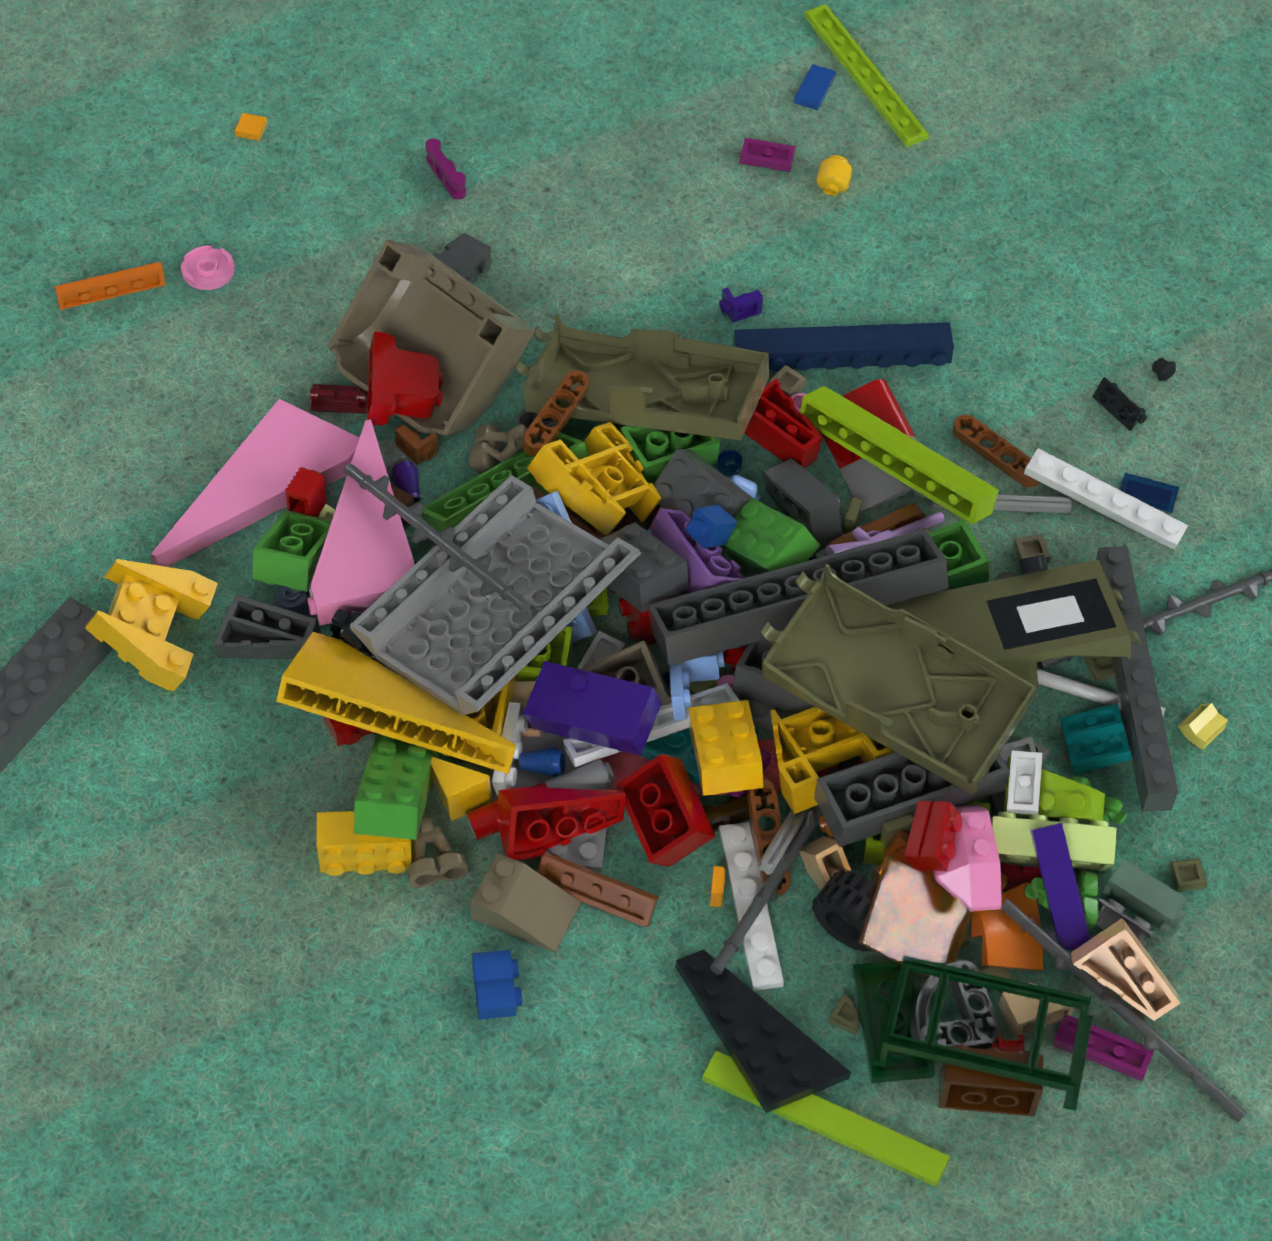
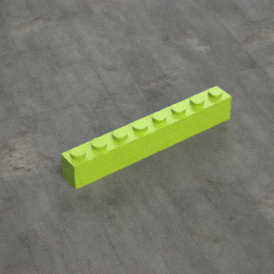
(899, 455)

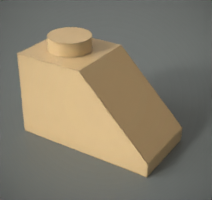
(823, 859)
(1022, 1012)

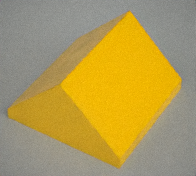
(460, 787)

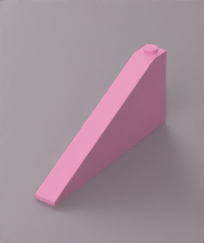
(256, 478)
(361, 548)

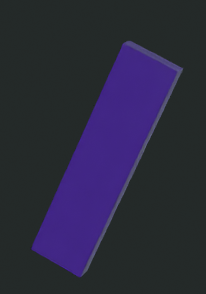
(1060, 886)

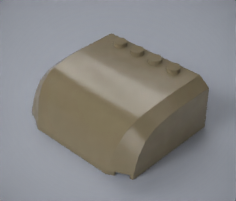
(437, 315)

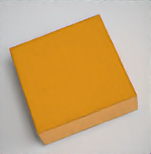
(251, 126)
(717, 886)

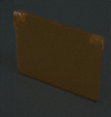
(914, 917)

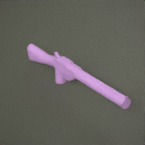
(865, 538)

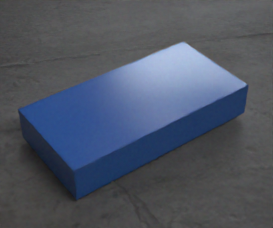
(815, 87)

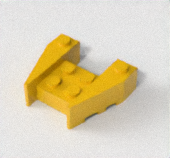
(597, 484)
(143, 614)
(810, 744)

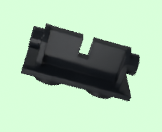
(1119, 404)

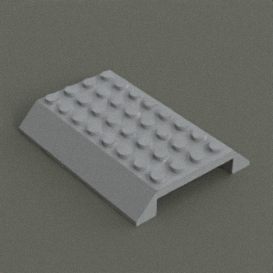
(468, 645)

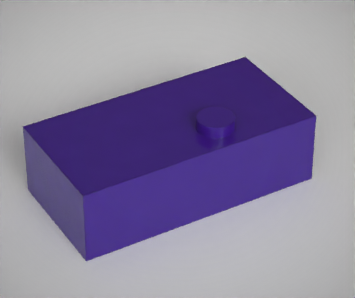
(592, 708)

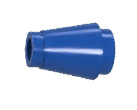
(543, 761)

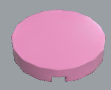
(207, 275)

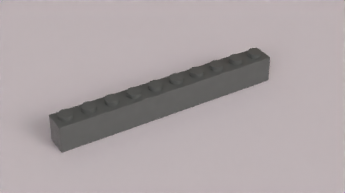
(1139, 694)

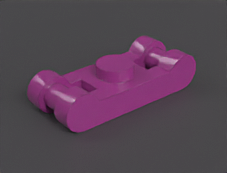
(445, 169)

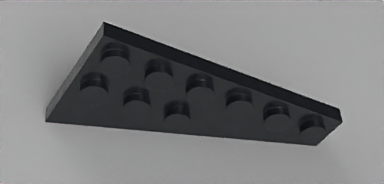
(765, 1046)

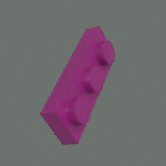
(1106, 1049)

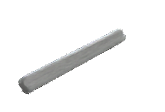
(1029, 503)
(781, 841)

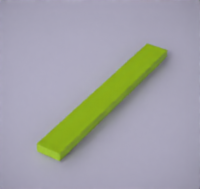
(866, 75)
(839, 1125)

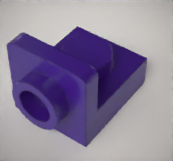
(741, 306)

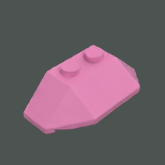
(975, 870)

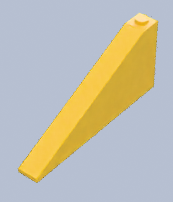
(356, 690)

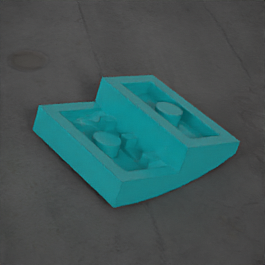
(1096, 738)

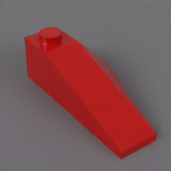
(544, 817)

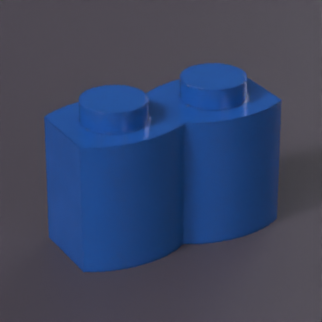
(495, 984)

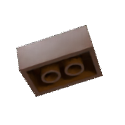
(986, 1092)

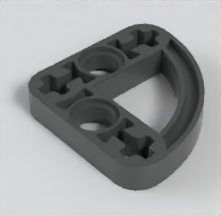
(971, 1019)

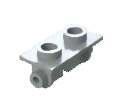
(1113, 912)

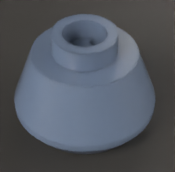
(292, 600)

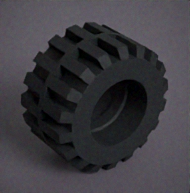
(844, 907)

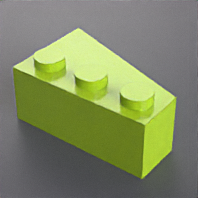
(1065, 799)

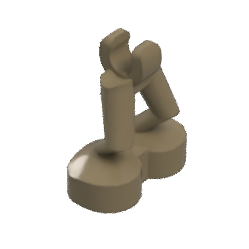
(489, 441)
(427, 871)

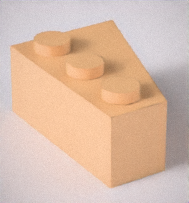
(1126, 968)

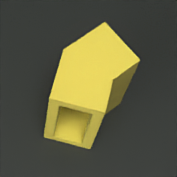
(1203, 725)

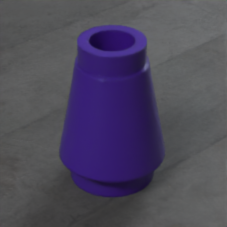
(406, 478)

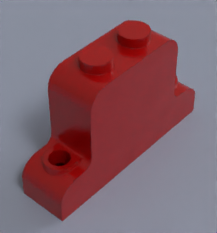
(400, 381)

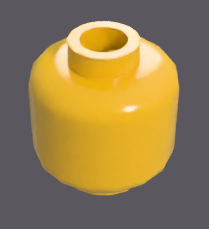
(834, 175)

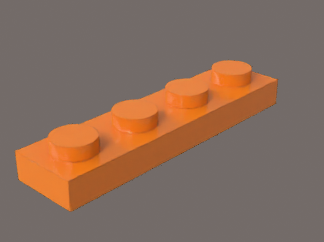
(110, 285)

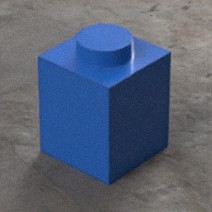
(711, 526)

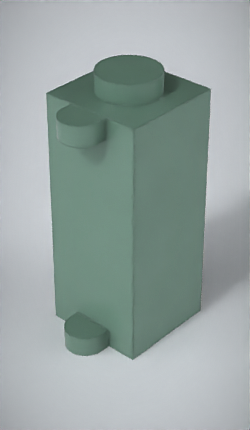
(1146, 896)

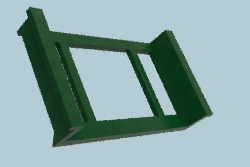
(1024, 1072)

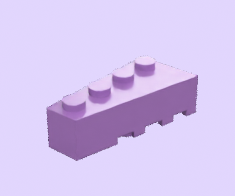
(704, 565)

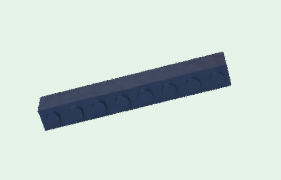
(851, 345)

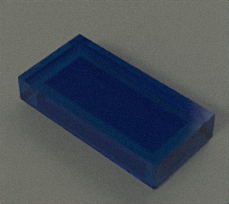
(1152, 492)

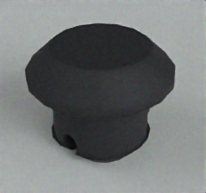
(1164, 369)

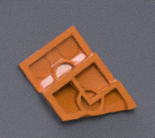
(1003, 939)

